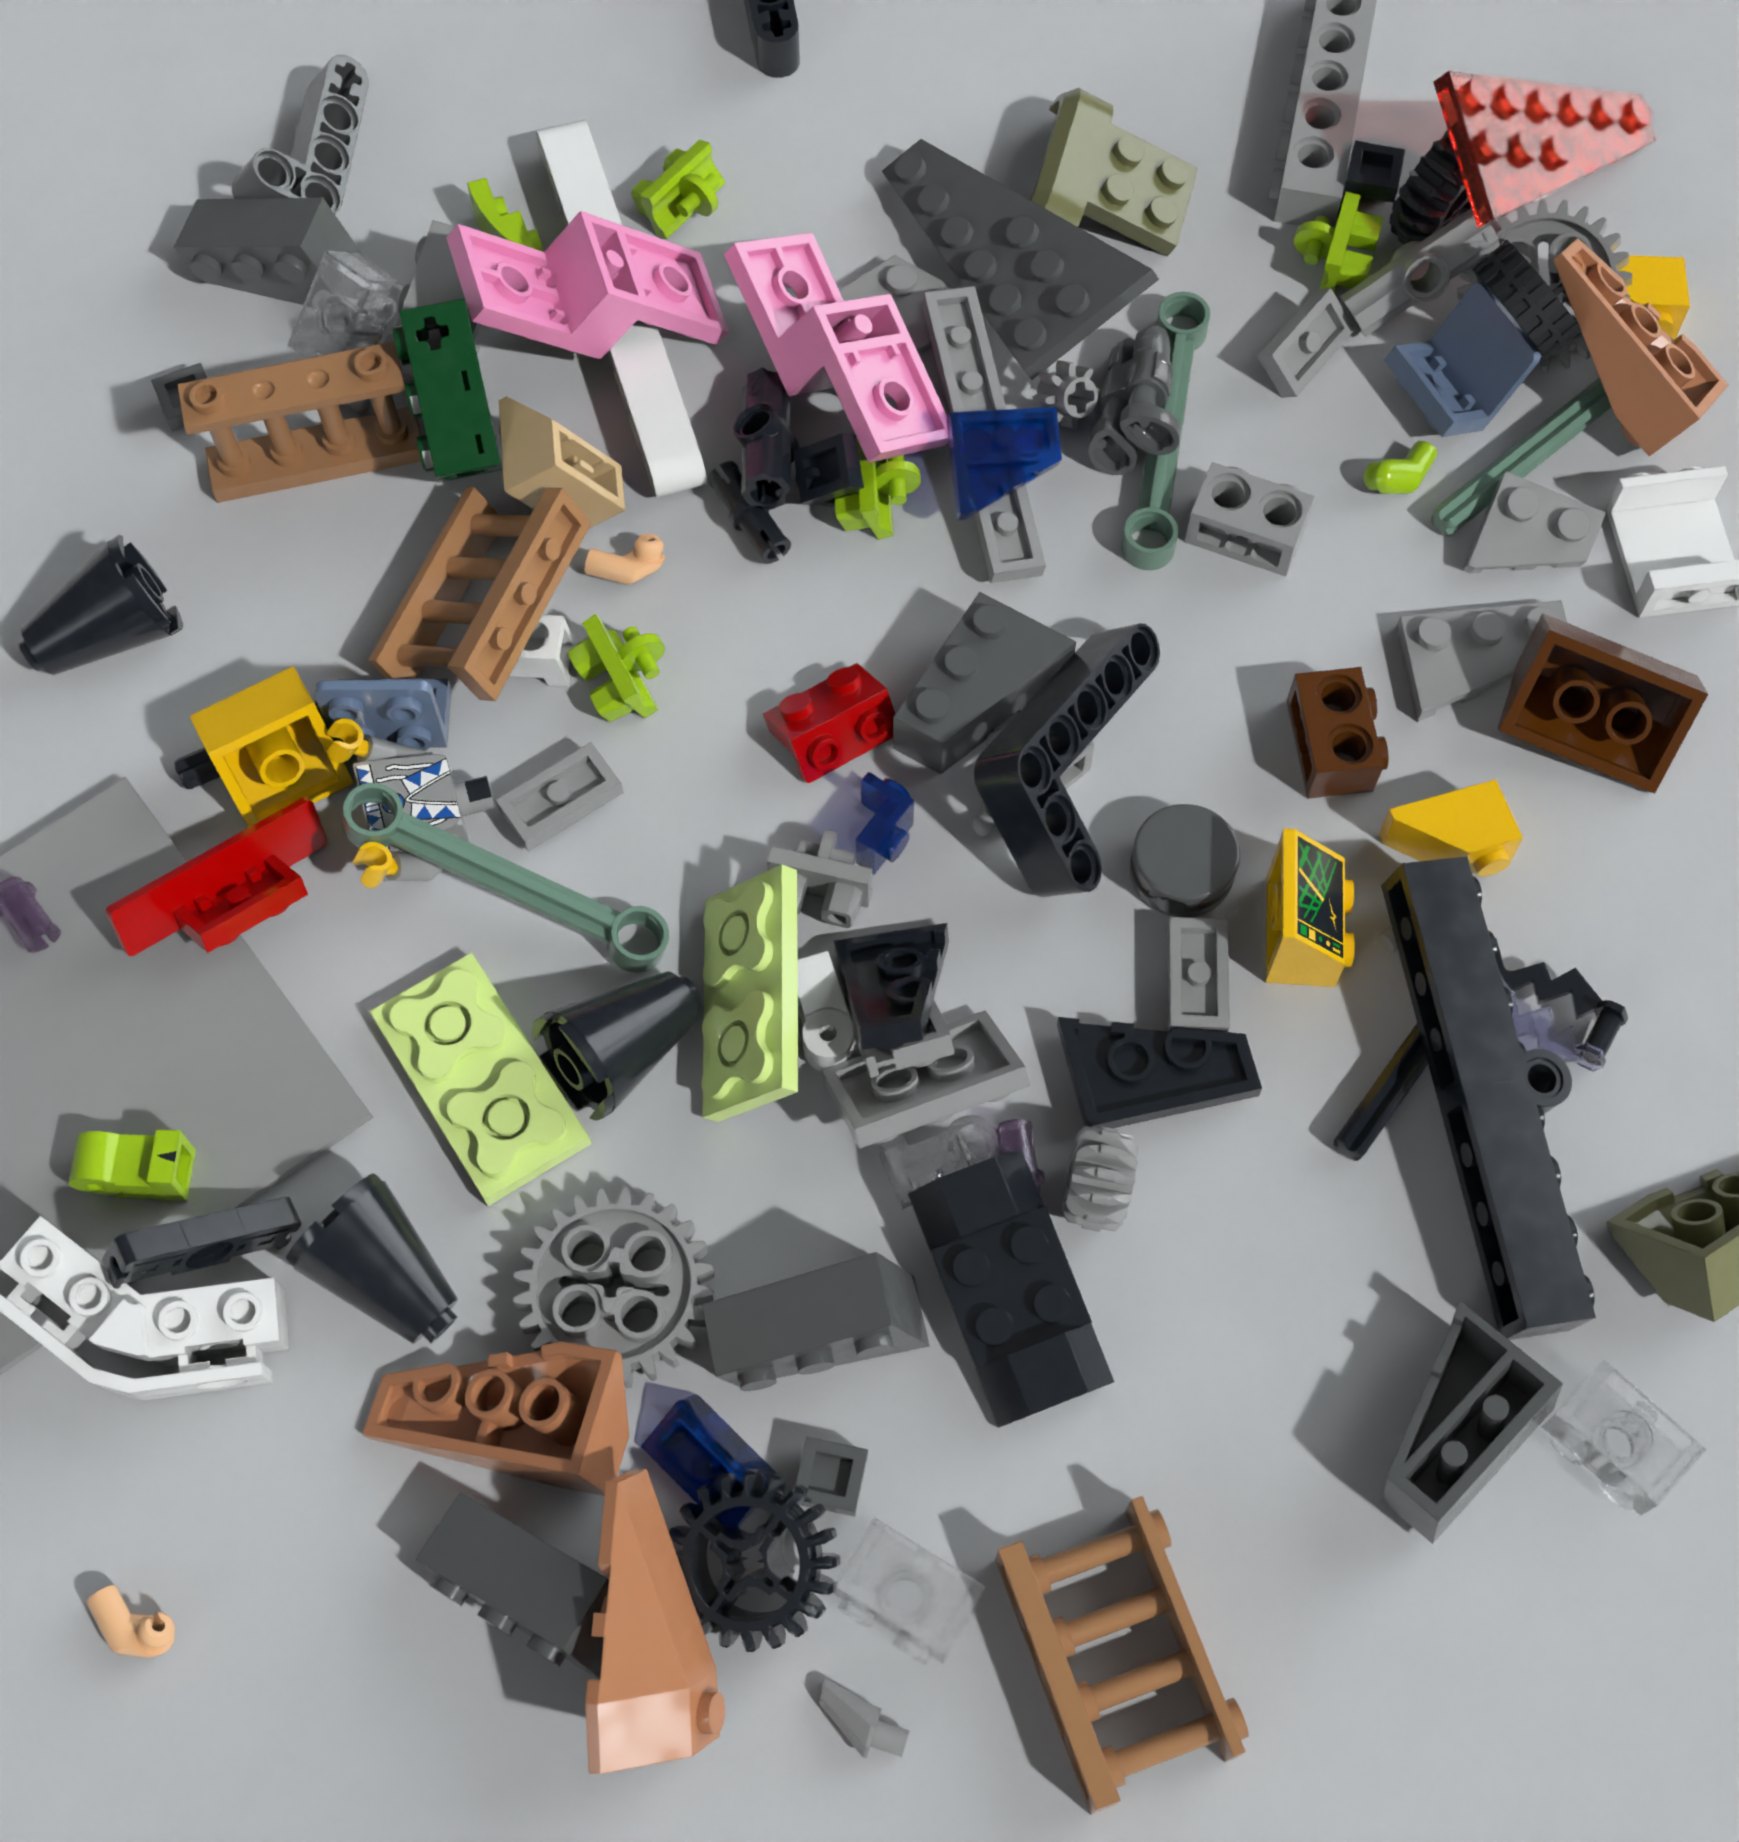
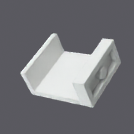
(1674, 541)

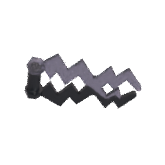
(1585, 1001)

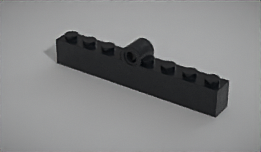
(1490, 1099)

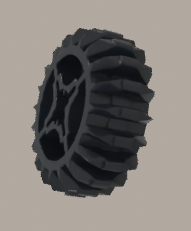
(1430, 195)
(776, 1576)

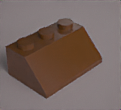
(1600, 703)

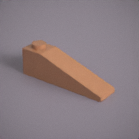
(1648, 376)
(527, 1415)
(656, 1667)

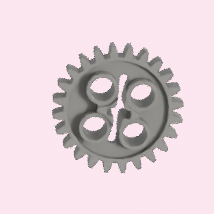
(1559, 232)
(623, 1233)

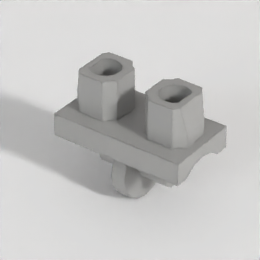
(828, 874)

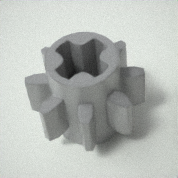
(1068, 391)

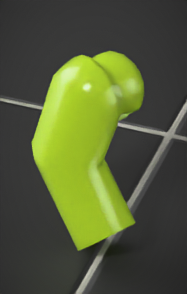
(1401, 475)

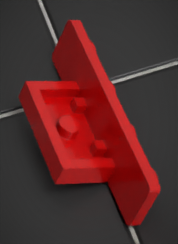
(224, 887)

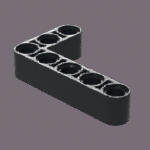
(1024, 763)

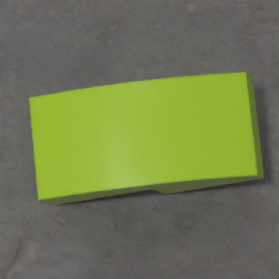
(494, 218)

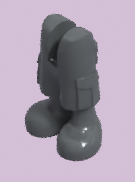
(1133, 404)

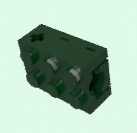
(447, 391)

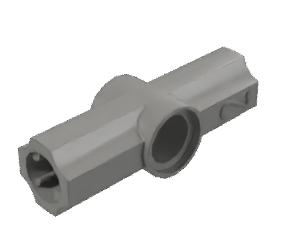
(1390, 288)

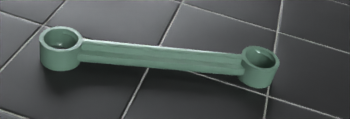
(1160, 470)
(505, 877)

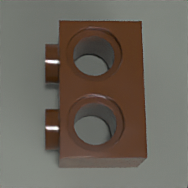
(1324, 732)

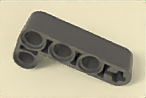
(321, 145)

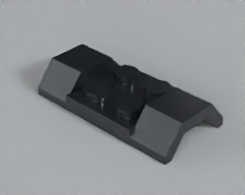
(1010, 1287)

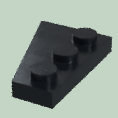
(892, 982)
(1148, 1074)

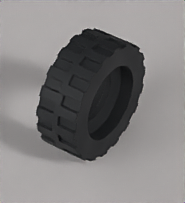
(1527, 298)

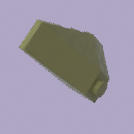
(1687, 1244)

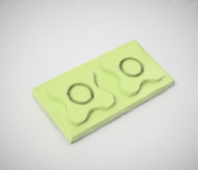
(750, 995)
(480, 1079)

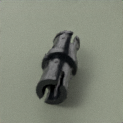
(752, 520)

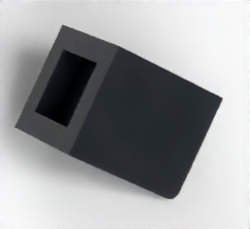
(1373, 171)

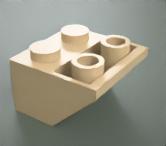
(547, 455)

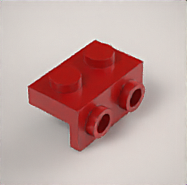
(833, 721)

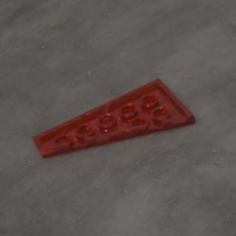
(1534, 137)

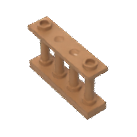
(309, 453)
(511, 607)
(1078, 1704)

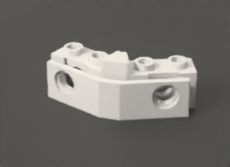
(148, 1327)

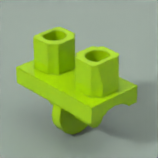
(681, 190)
(1321, 241)
(884, 484)
(606, 651)

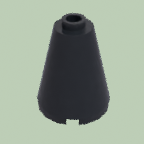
(100, 612)
(615, 1039)
(377, 1263)

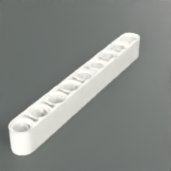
(639, 356)

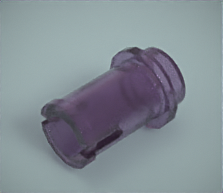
(26, 914)
(1016, 1136)

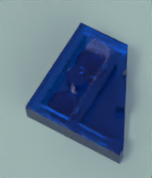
(999, 453)

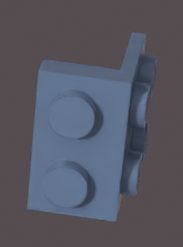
(1467, 365)
(390, 709)

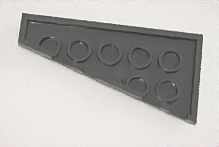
(1032, 271)

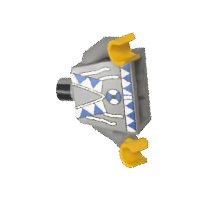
(424, 788)

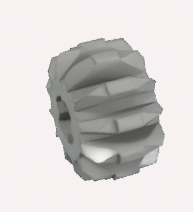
(1100, 1178)

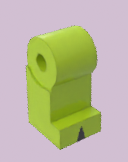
(133, 1165)

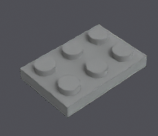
(905, 1099)

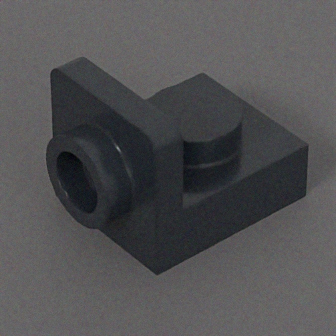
(828, 470)

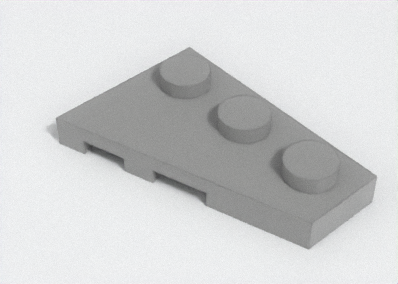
(1465, 650)

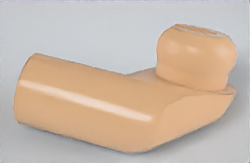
(630, 567)
(127, 1632)

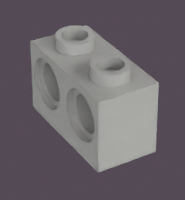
(1246, 528)

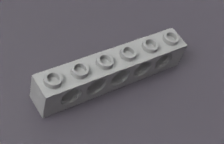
(1322, 110)

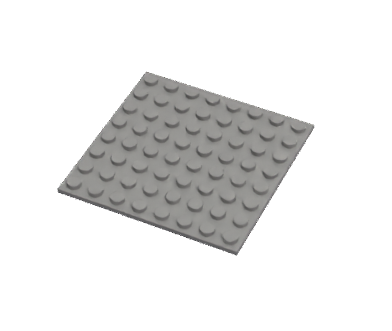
(141, 1049)

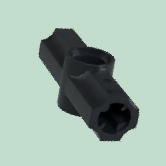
(765, 440)

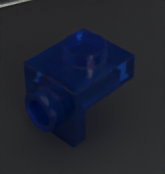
(888, 829)

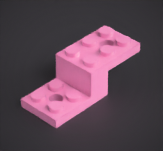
(586, 285)
(839, 345)

